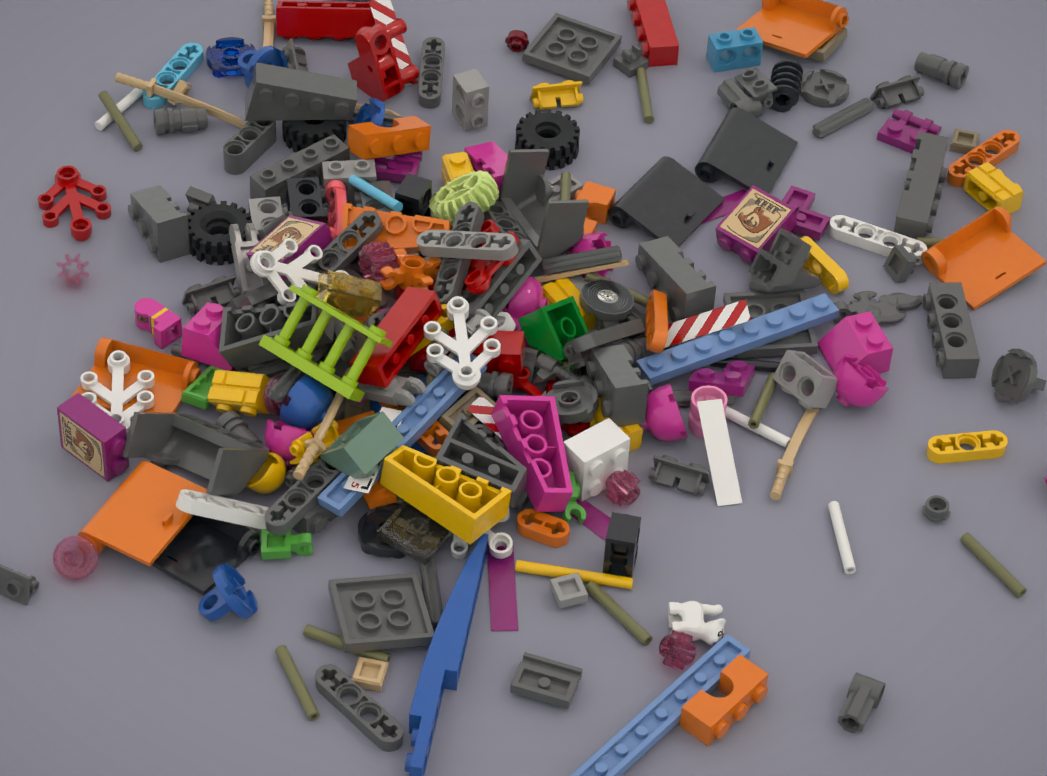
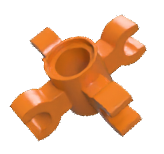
(412, 271)

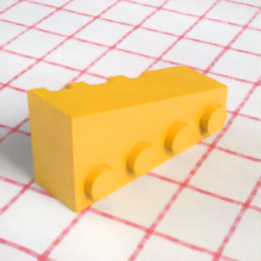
(444, 494)

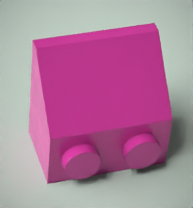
(202, 337)
(859, 337)

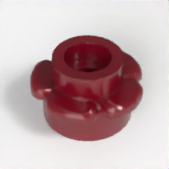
(517, 40)

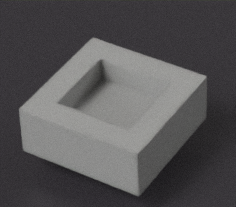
(568, 590)

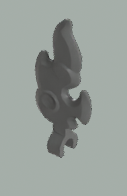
(884, 311)

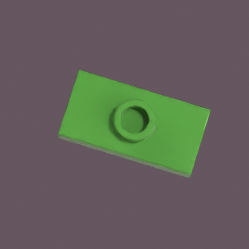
(198, 391)

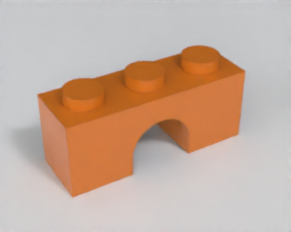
(373, 141)
(600, 201)
(711, 716)

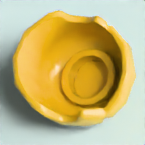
(269, 476)

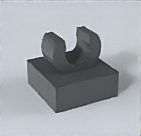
(630, 61)
(197, 197)
(900, 263)

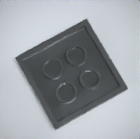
(572, 48)
(763, 303)
(380, 612)

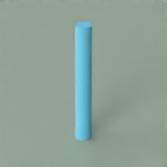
(375, 193)

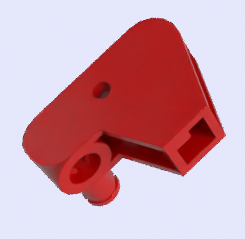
(377, 64)

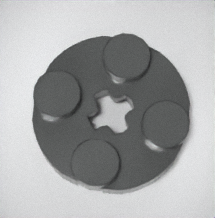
(584, 401)

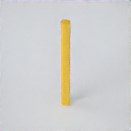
(586, 576)

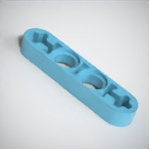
(168, 73)

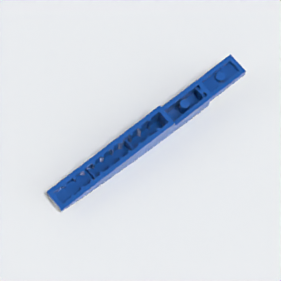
(444, 658)

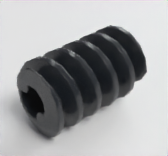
(787, 78)

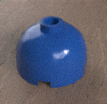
(307, 404)

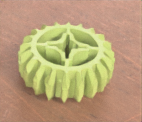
(470, 187)

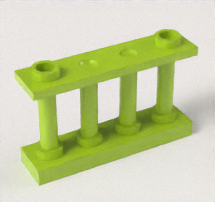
(303, 356)

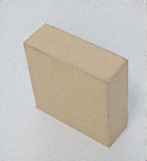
(370, 674)

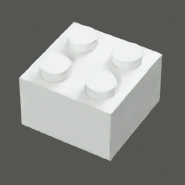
(596, 456)

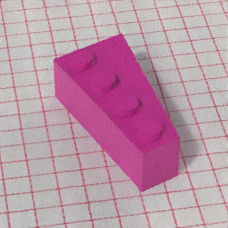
(535, 439)

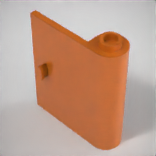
(797, 24)
(983, 258)
(170, 374)
(141, 514)

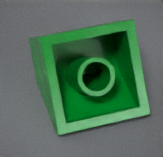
(553, 327)

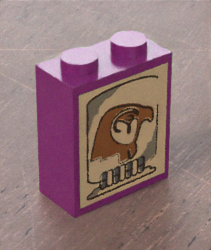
(754, 224)
(302, 230)
(92, 436)

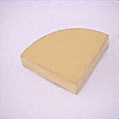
(182, 87)

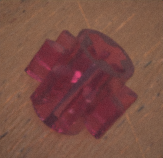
(80, 266)
(622, 487)
(677, 649)

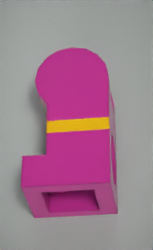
(158, 321)

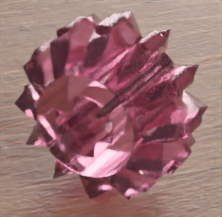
(375, 257)

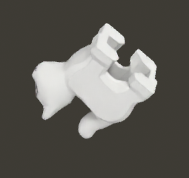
(689, 618)

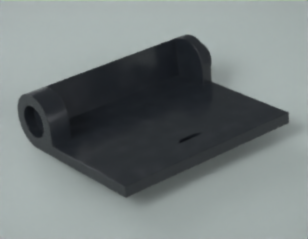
(743, 151)
(664, 200)
(203, 547)

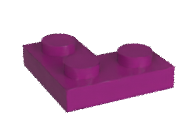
(808, 222)
(733, 380)

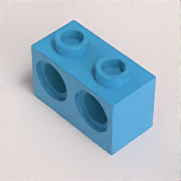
(734, 49)

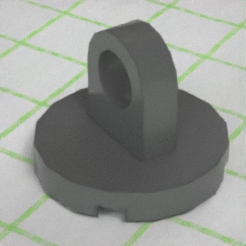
(1016, 376)

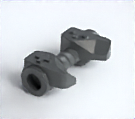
(550, 369)

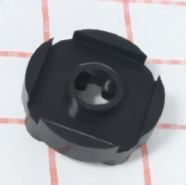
(368, 529)

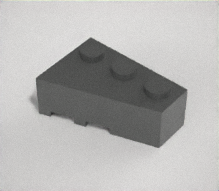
(160, 223)
(618, 385)
(480, 457)

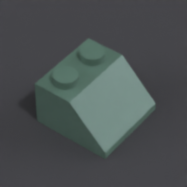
(363, 446)

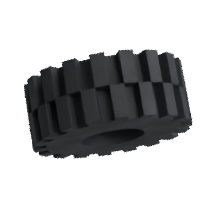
(549, 132)
(302, 134)
(211, 221)

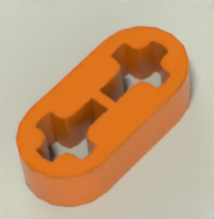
(543, 528)

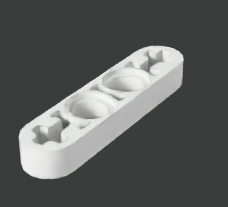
(877, 240)
(222, 508)

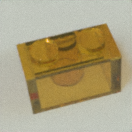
(350, 294)

